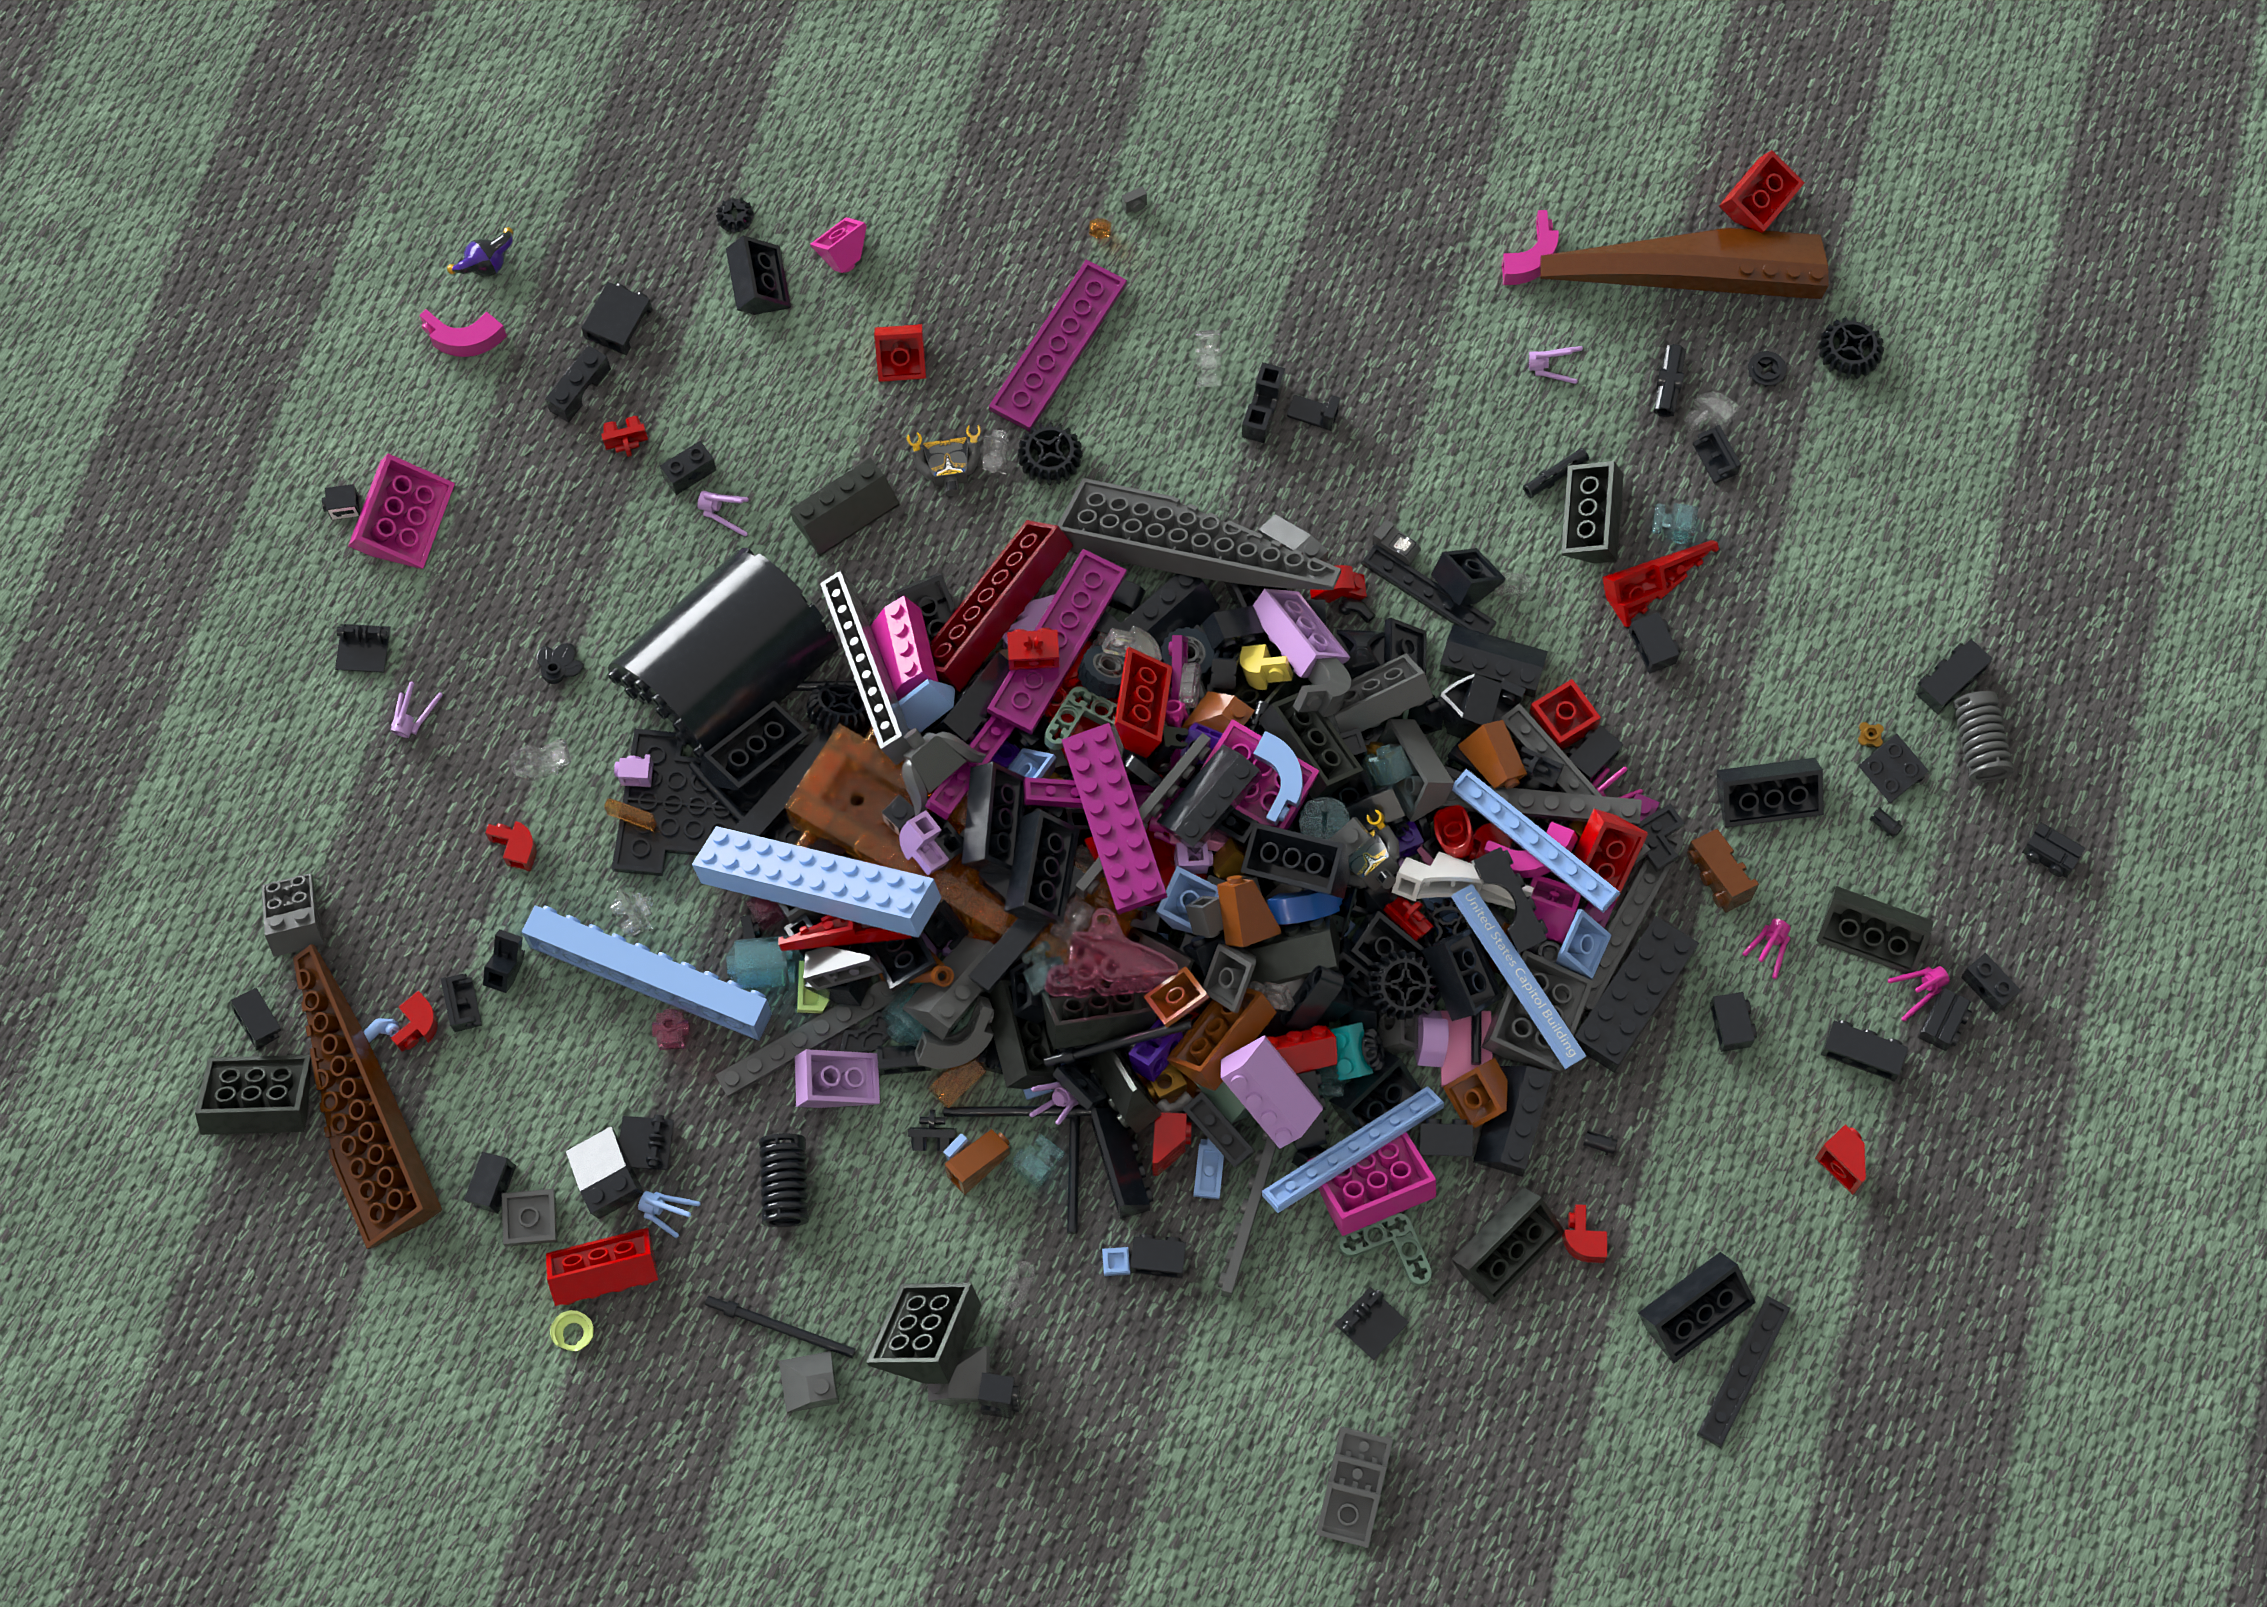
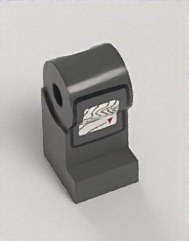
(1396, 542)

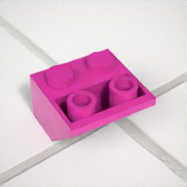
(1555, 906)

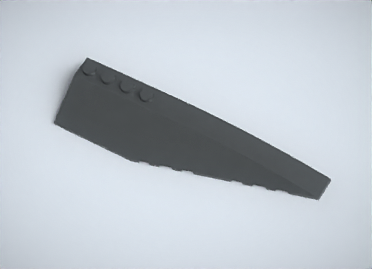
(1180, 539)

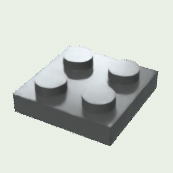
(529, 1217)

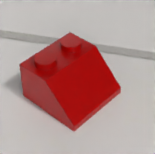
(900, 352)
(1170, 1139)
(1845, 1158)

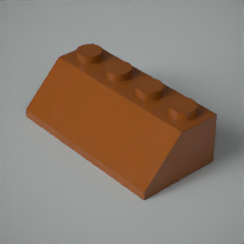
(1219, 1034)

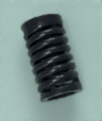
(786, 1182)

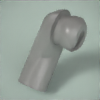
(1175, 1107)

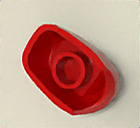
(1454, 831)

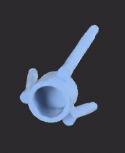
(655, 1203)

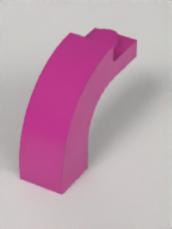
(1525, 266)
(465, 341)
(1525, 863)

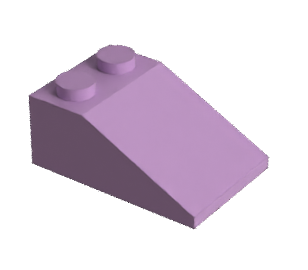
(836, 1079)

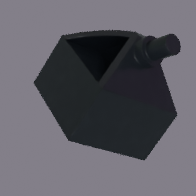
(1364, 649)
(1467, 705)

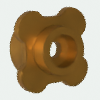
(1865, 739)

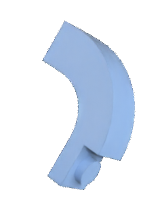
(1282, 759)

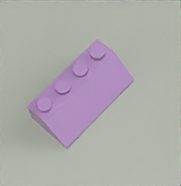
(1296, 630)
(1270, 1091)

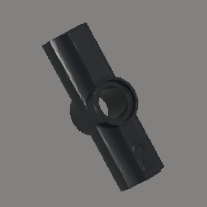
(1670, 380)

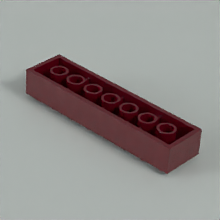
(997, 601)

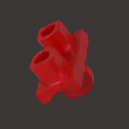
(625, 438)
(1408, 917)

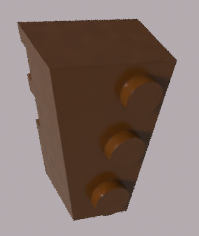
(1721, 871)

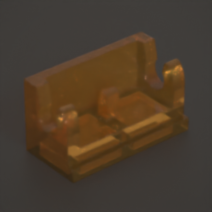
(956, 1082)

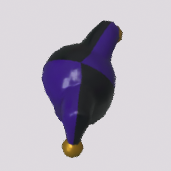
(484, 255)

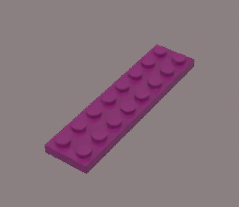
(1057, 345)
(1074, 614)
(1114, 818)

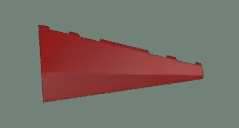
(1639, 585)
(836, 932)

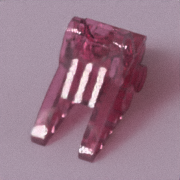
(1110, 957)

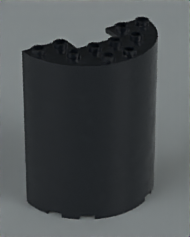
(726, 651)

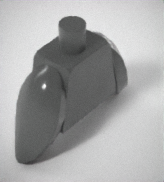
(931, 762)

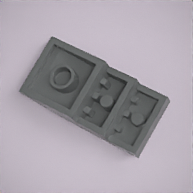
(1354, 1486)

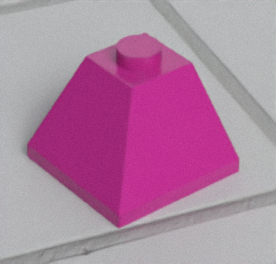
(842, 244)

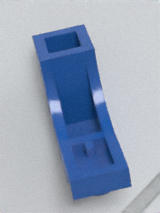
(1302, 906)

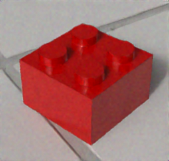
(1565, 714)

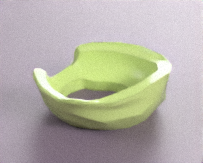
(562, 1321)

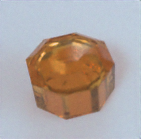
(1100, 228)

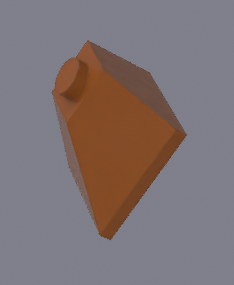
(1218, 710)
(1176, 997)
(1479, 1093)

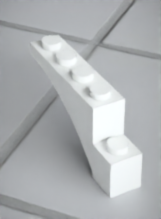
(1446, 878)

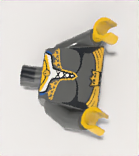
(947, 460)
(1376, 859)

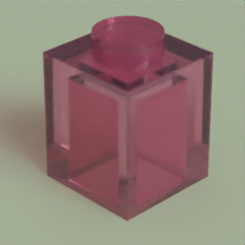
(765, 912)

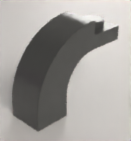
(1328, 690)
(960, 1046)

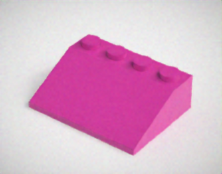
(401, 513)
(904, 646)
(1263, 794)
(1379, 1186)

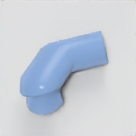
(381, 1026)

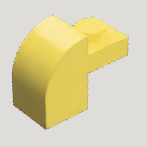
(1262, 668)

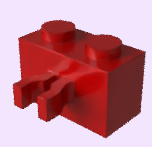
(1033, 649)

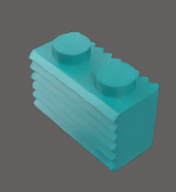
(1349, 1052)

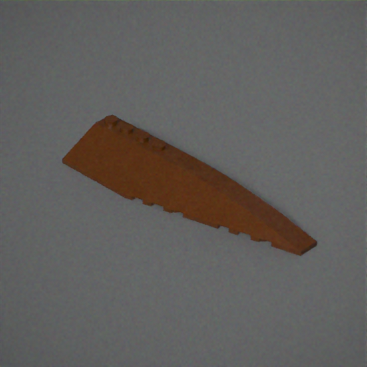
(1704, 261)
(363, 1121)

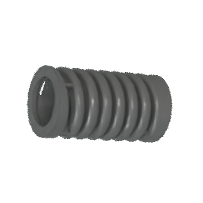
(1983, 737)

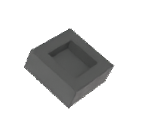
(1134, 200)

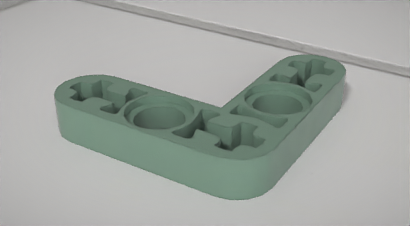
(1078, 710)
(1398, 1239)

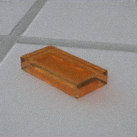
(630, 814)

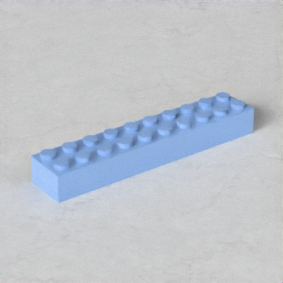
(817, 881)
(647, 972)

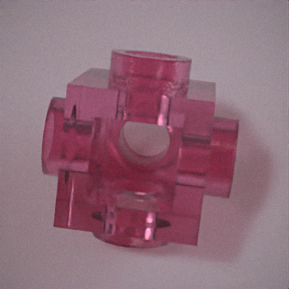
(670, 1029)

